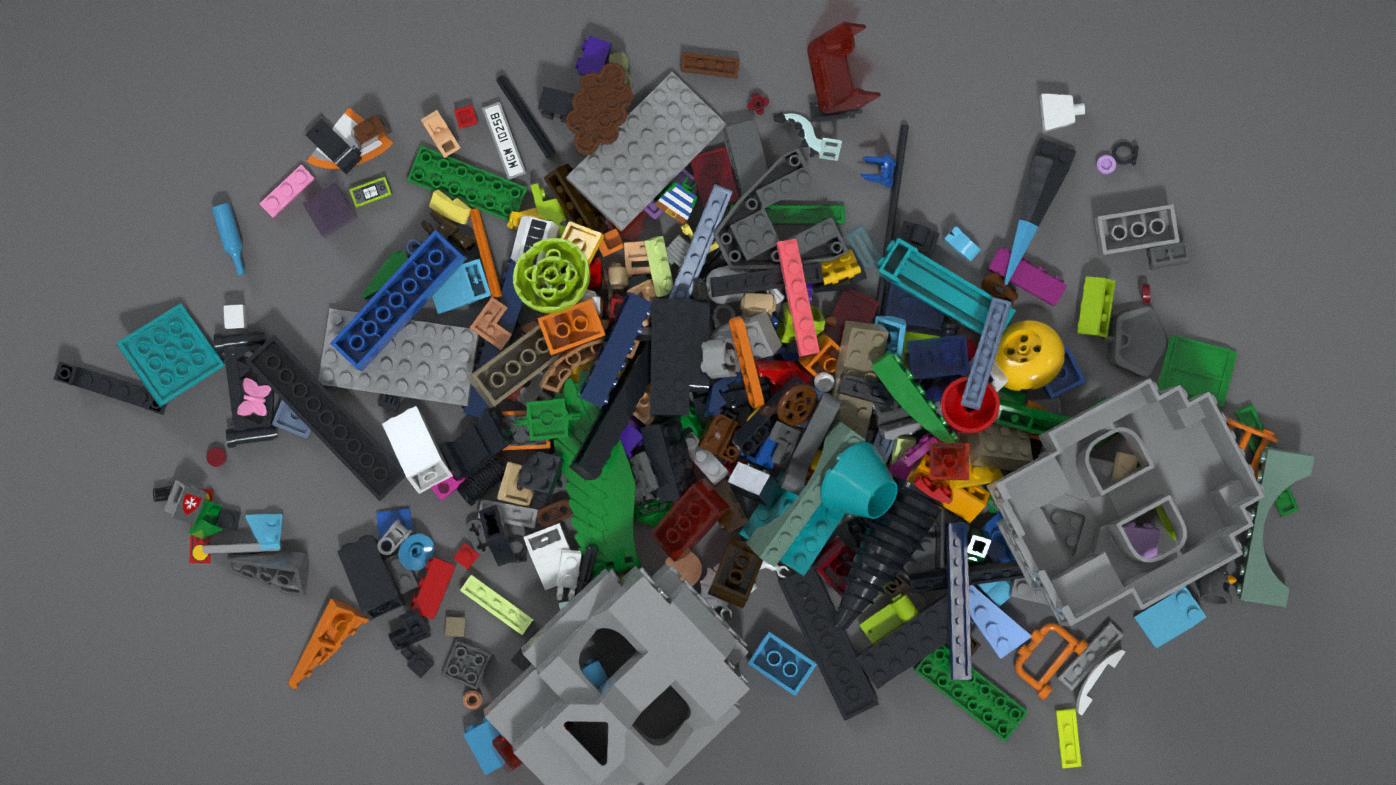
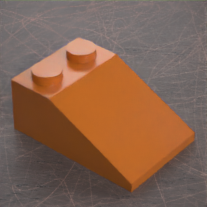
(571, 326)
(823, 361)

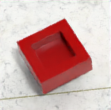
(466, 117)
(466, 556)

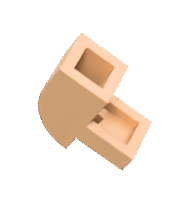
(440, 133)

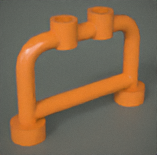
(1026, 650)

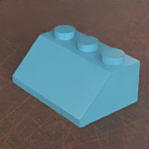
(896, 329)

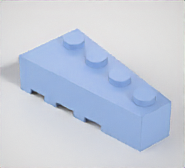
(996, 626)

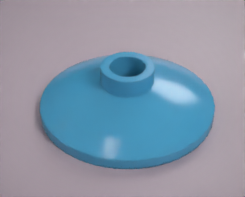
(420, 557)

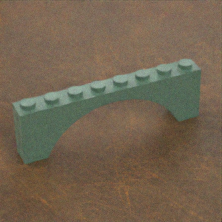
(1277, 472)
(774, 539)

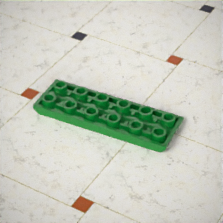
(467, 183)
(975, 696)

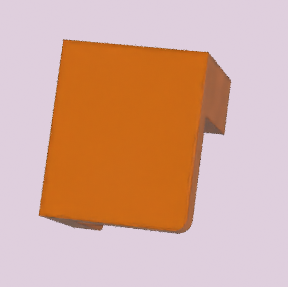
(611, 242)

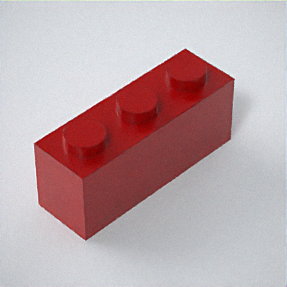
(433, 587)

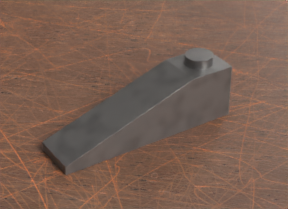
(281, 569)

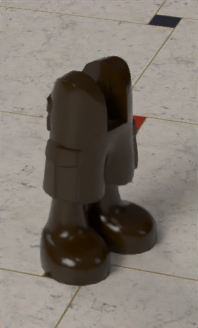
(449, 230)

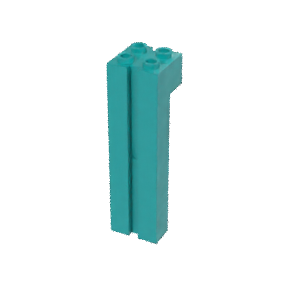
(936, 286)

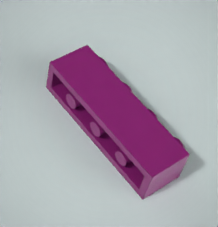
(1029, 278)

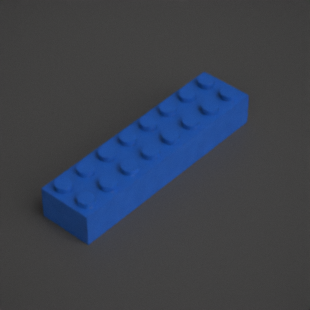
(398, 301)

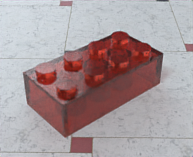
(689, 520)

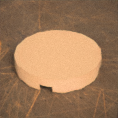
(688, 567)

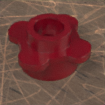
(757, 98)

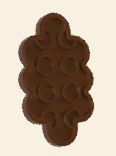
(599, 108)

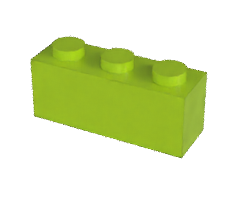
(1096, 306)

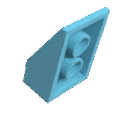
(1170, 617)

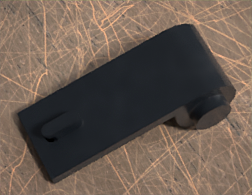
(334, 146)

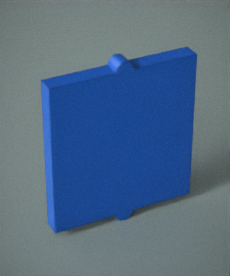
(387, 518)

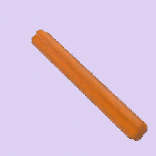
(485, 253)

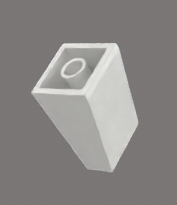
(417, 450)

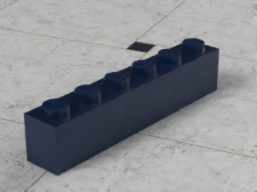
(615, 349)

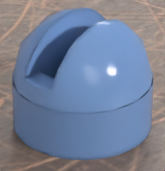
(412, 242)

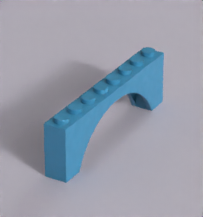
(480, 736)

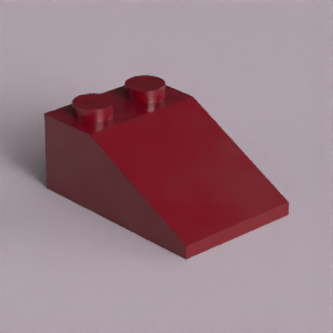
(831, 563)

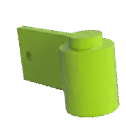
(889, 617)

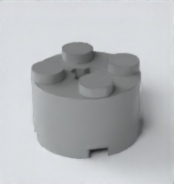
(720, 358)

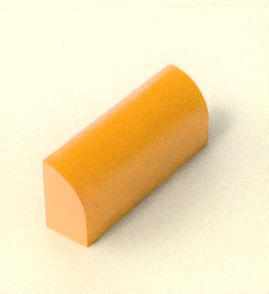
(966, 501)

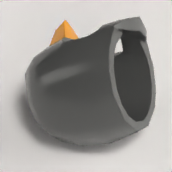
(1216, 587)

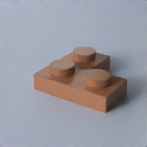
(487, 326)

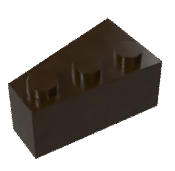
(734, 516)

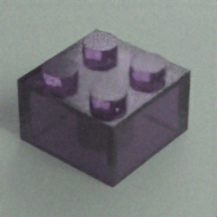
(329, 210)

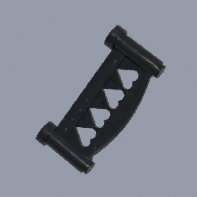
(244, 429)

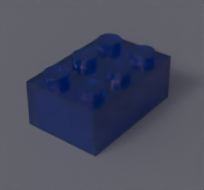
(938, 357)

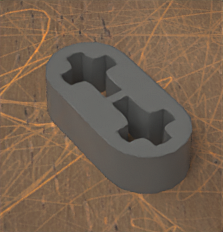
(474, 538)

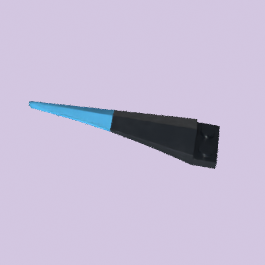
(1046, 174)

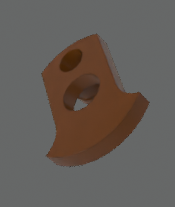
(993, 279)

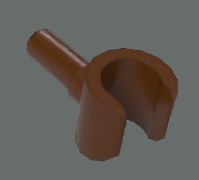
(830, 321)

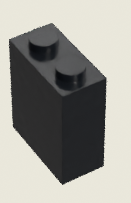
(497, 535)

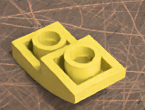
(453, 210)

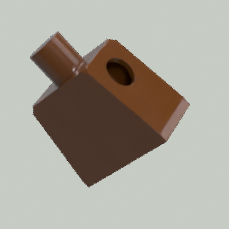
(370, 131)

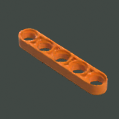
(746, 362)

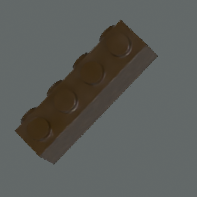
(574, 204)

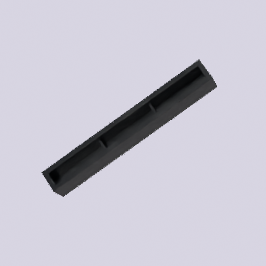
(614, 415)

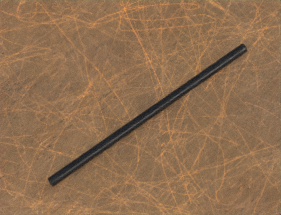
(893, 209)

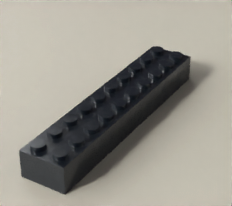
(326, 417)

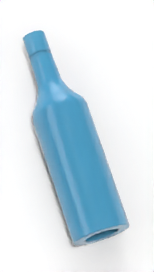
(229, 234)

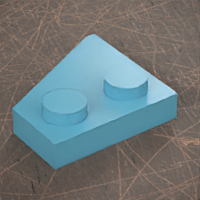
(266, 529)

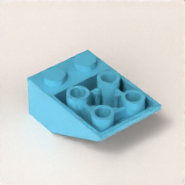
(463, 288)

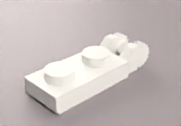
(568, 573)

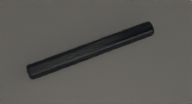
(525, 116)

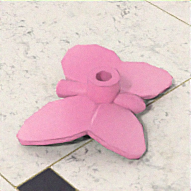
(255, 399)

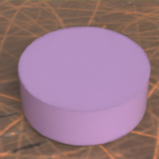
(1106, 164)

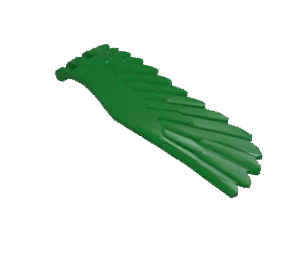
(603, 505)

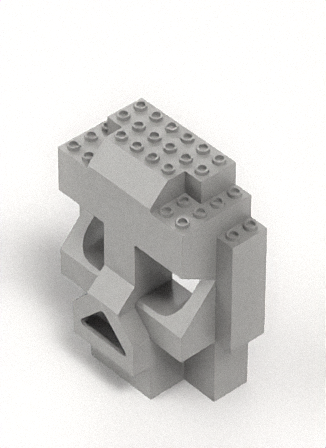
(1185, 466)
(677, 645)

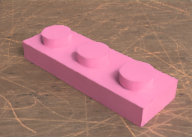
(287, 191)

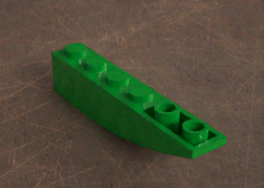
(911, 396)
(1028, 418)

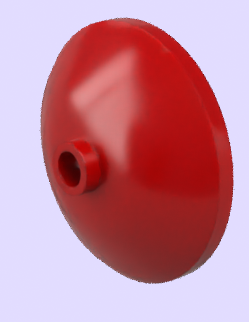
(959, 417)

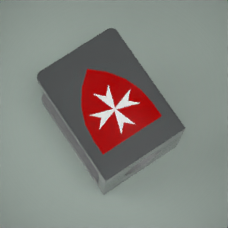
(185, 501)

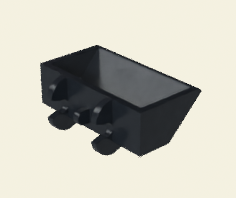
(734, 397)

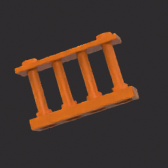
(1266, 434)

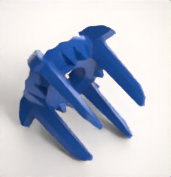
(887, 169)

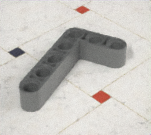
(812, 436)

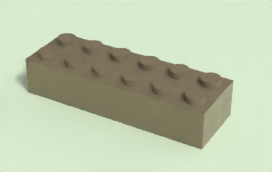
(858, 350)
(513, 367)

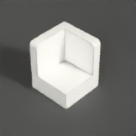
(235, 316)

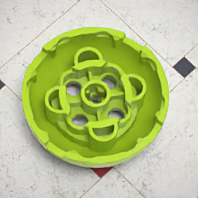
(559, 254)

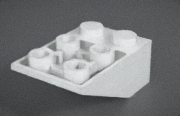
(545, 552)

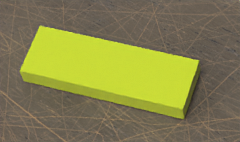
(1068, 738)

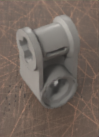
(394, 537)

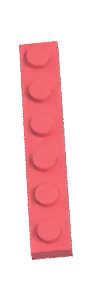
(797, 297)

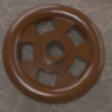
(797, 405)

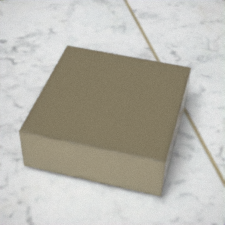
(455, 626)

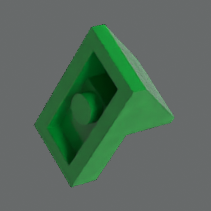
(205, 521)

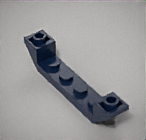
(714, 399)

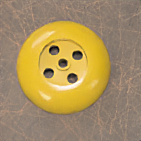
(1025, 367)

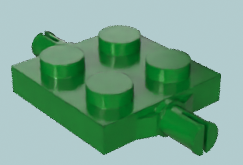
(547, 419)

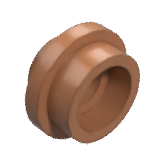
(468, 704)

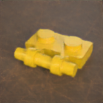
(840, 268)

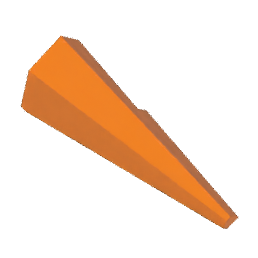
(333, 628)

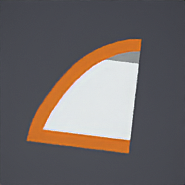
(343, 129)

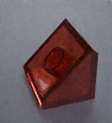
(949, 461)

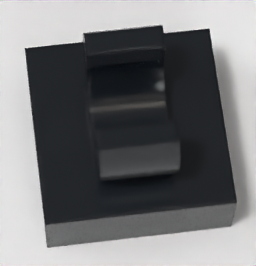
(390, 402)

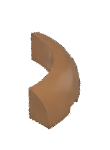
(572, 358)

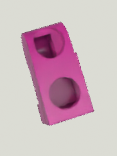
(447, 486)

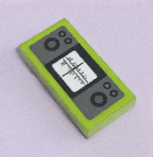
(370, 192)

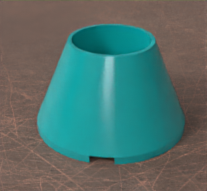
(859, 483)

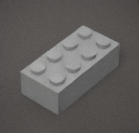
(1136, 230)

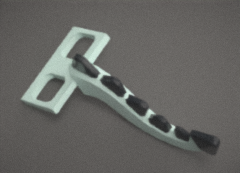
(815, 145)

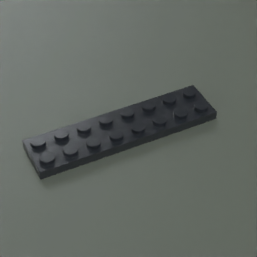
(828, 644)

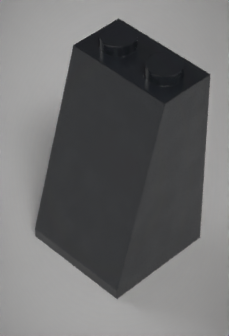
(370, 577)

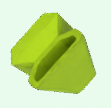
(785, 328)

